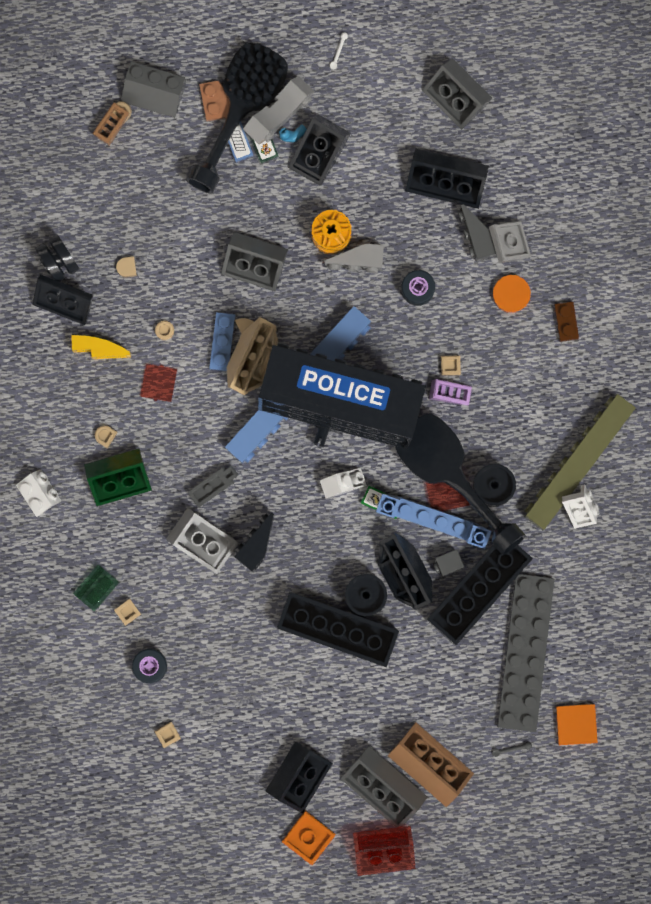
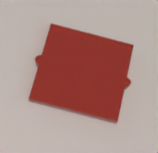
(158, 383)

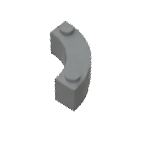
(272, 118)

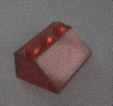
(384, 850)

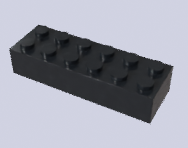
(477, 592)
(338, 629)

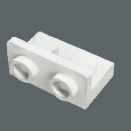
(581, 508)

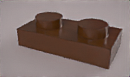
(566, 321)

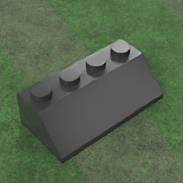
(384, 787)

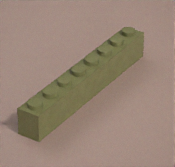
(580, 461)

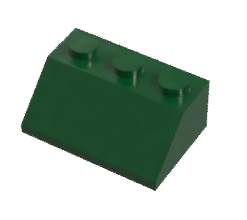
(117, 477)

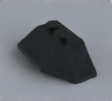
(405, 572)

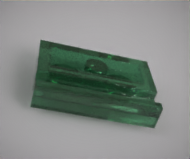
(96, 588)

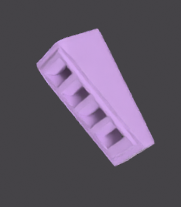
(434, 391)

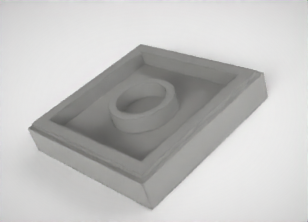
(509, 241)

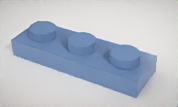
(222, 341)

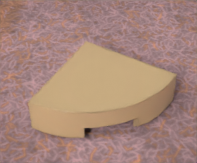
(243, 324)

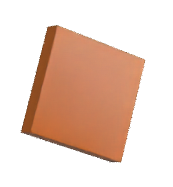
(576, 724)
(308, 838)

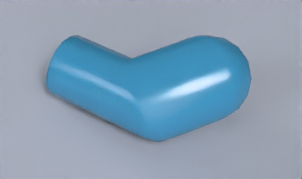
(292, 136)

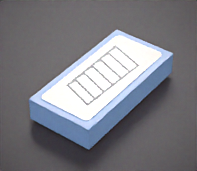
(239, 144)

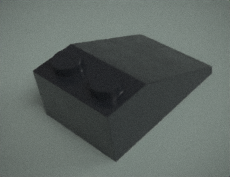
(319, 149)

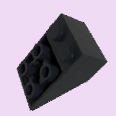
(255, 549)

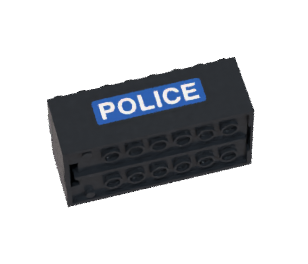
(341, 396)

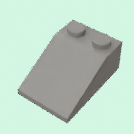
(202, 540)

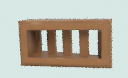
(101, 126)

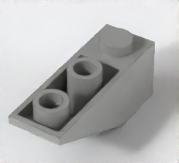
(362, 257)

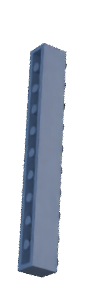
(263, 423)

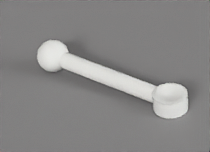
(333, 65)

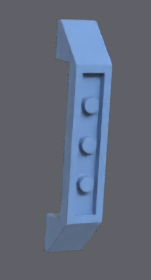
(435, 519)

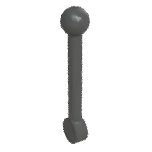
(496, 752)

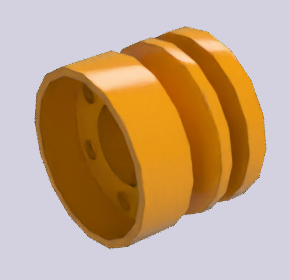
(333, 242)

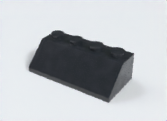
(446, 178)

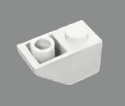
(343, 483)

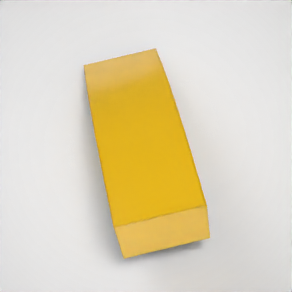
(98, 347)

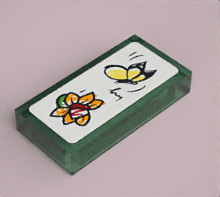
(265, 150)

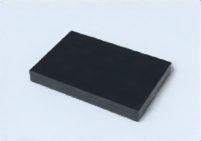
(62, 299)

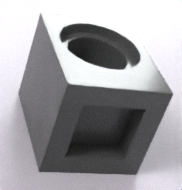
(448, 563)

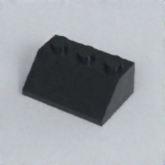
(298, 777)

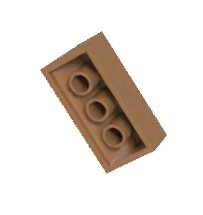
(431, 764)

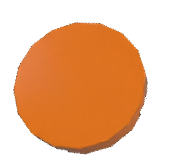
(511, 293)

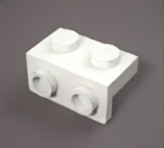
(38, 492)

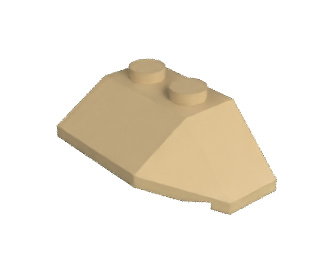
(251, 356)

